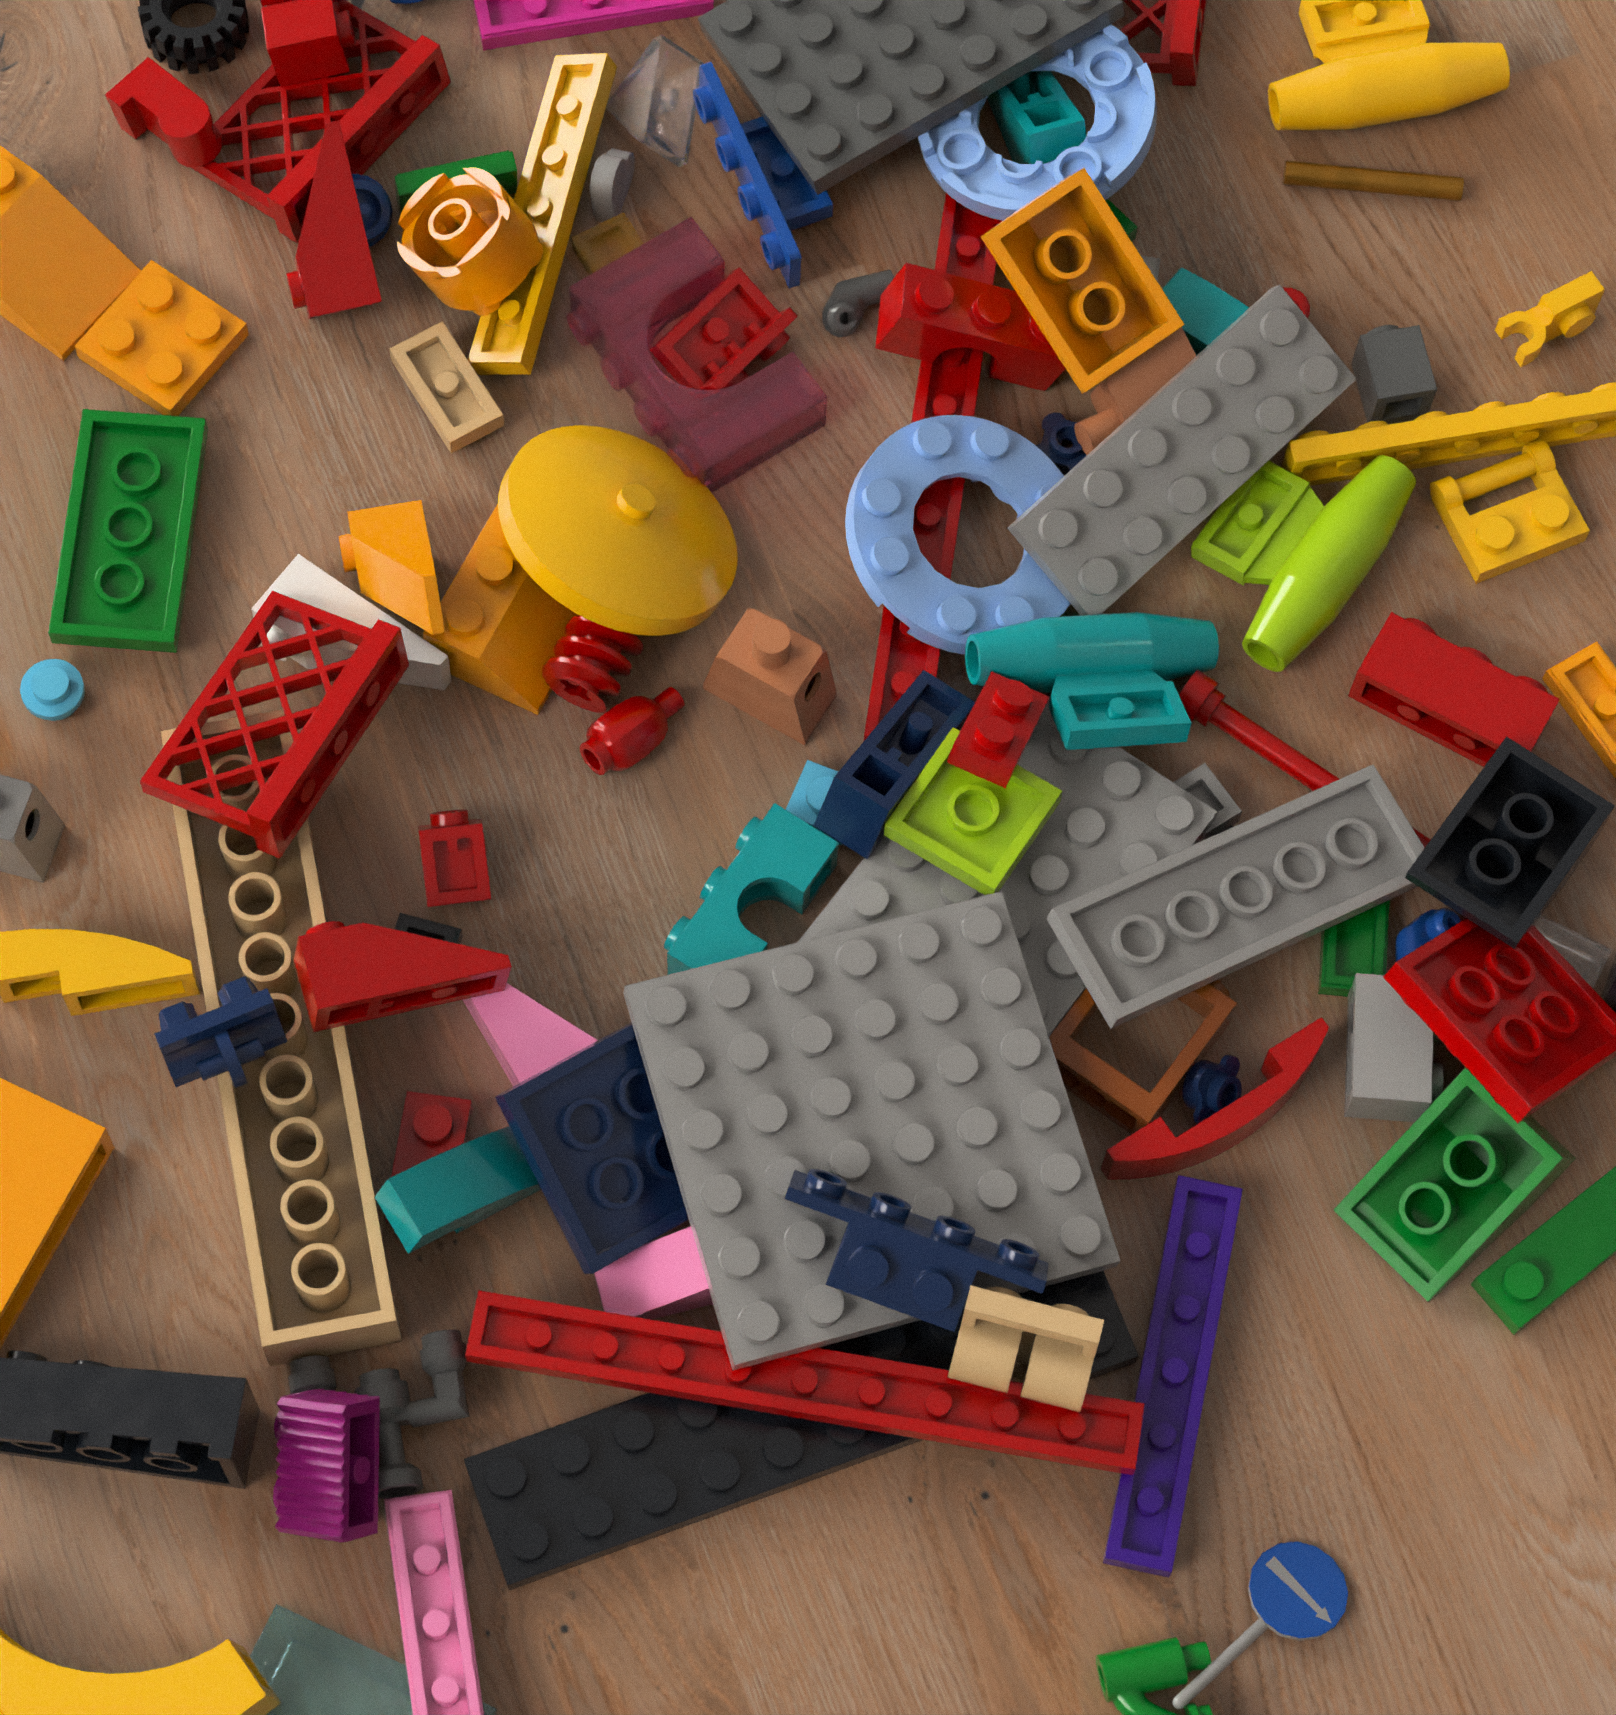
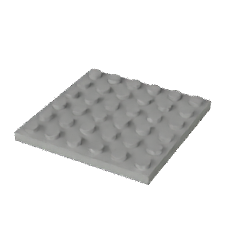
(876, 1056)

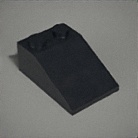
(1511, 842)

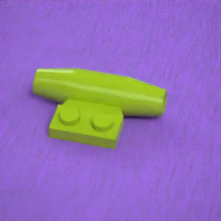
(1305, 551)

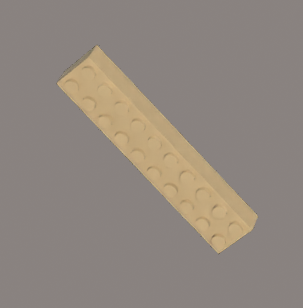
(299, 1120)

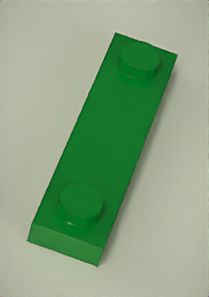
(1553, 1257)

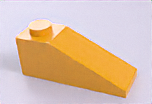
(395, 562)

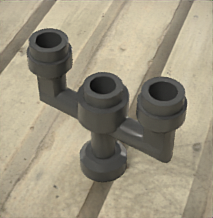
(441, 1359)

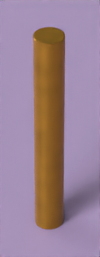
(1373, 180)

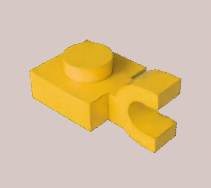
(1559, 312)

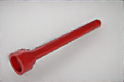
(1207, 705)

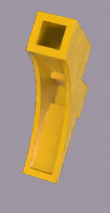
(209, 1684)

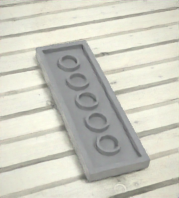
(1182, 453)
(1238, 896)

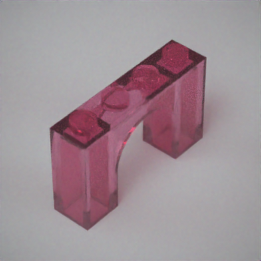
(706, 431)

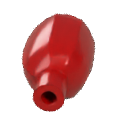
(629, 731)

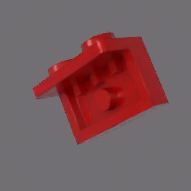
(723, 335)

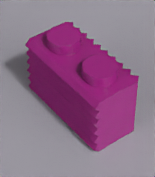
(327, 1465)

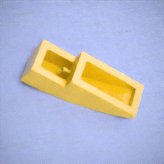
(90, 970)

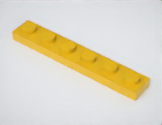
(550, 197)
(1453, 438)

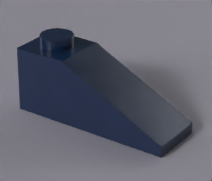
(890, 762)

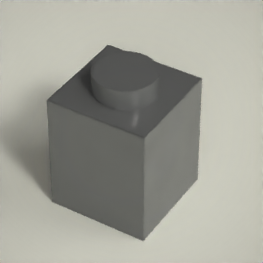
(1393, 374)

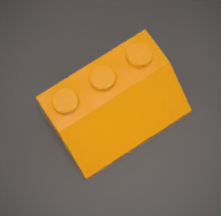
(1082, 280)
(500, 623)

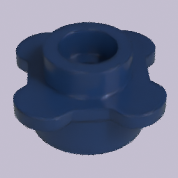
(1056, 431)
(1211, 1086)

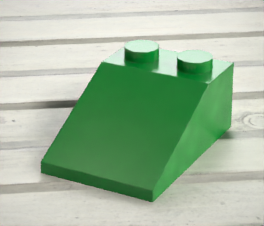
(1452, 1185)

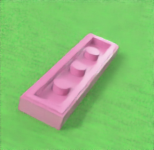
(433, 1605)

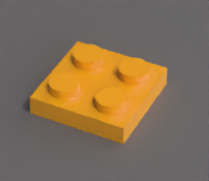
(162, 340)

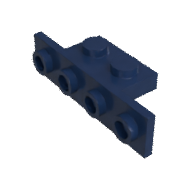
(907, 1258)

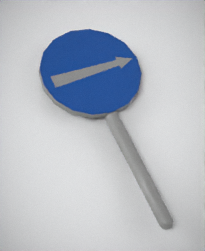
(1294, 1594)

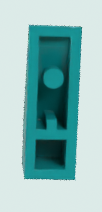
(1036, 118)

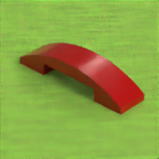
(1158, 1152)

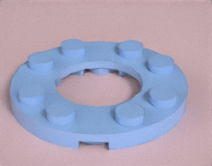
(1110, 153)
(884, 540)

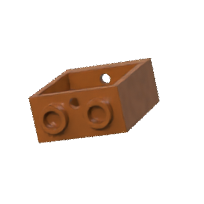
(1114, 1092)

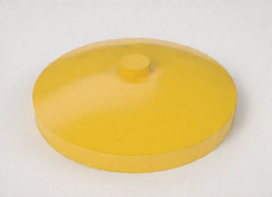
(617, 530)

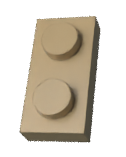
(446, 387)

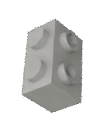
(1387, 1055)

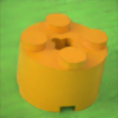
(468, 240)

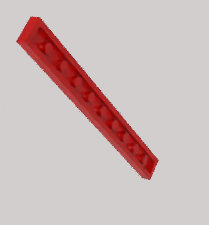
(942, 388)
(804, 1385)

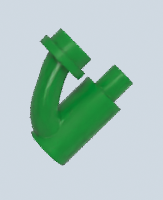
(1148, 1668)

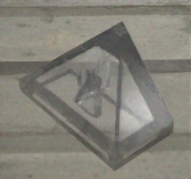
(658, 99)

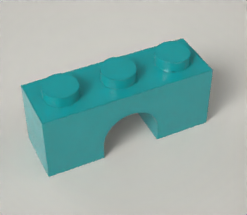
(777, 862)

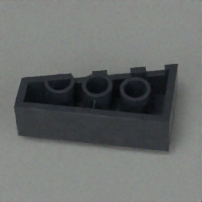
(128, 1419)

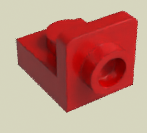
(454, 859)

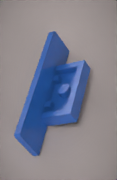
(770, 181)

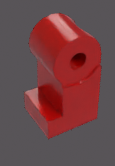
(167, 108)

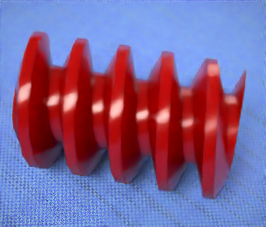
(586, 660)

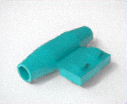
(1102, 672)

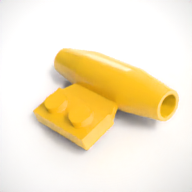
(1380, 68)

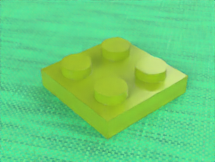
(969, 822)

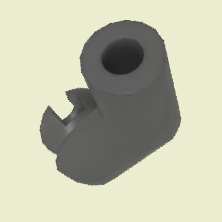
(850, 300)

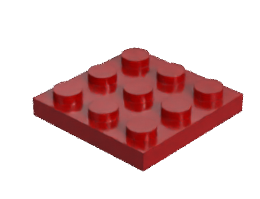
(1508, 1013)

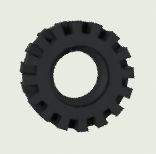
(198, 43)

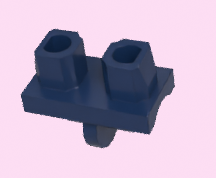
(222, 1037)

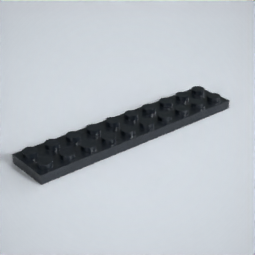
(682, 1460)

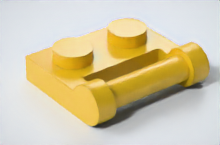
(1515, 529)

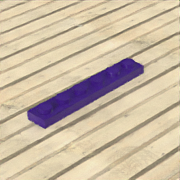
(1174, 1375)

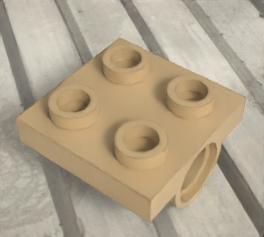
(1026, 1343)

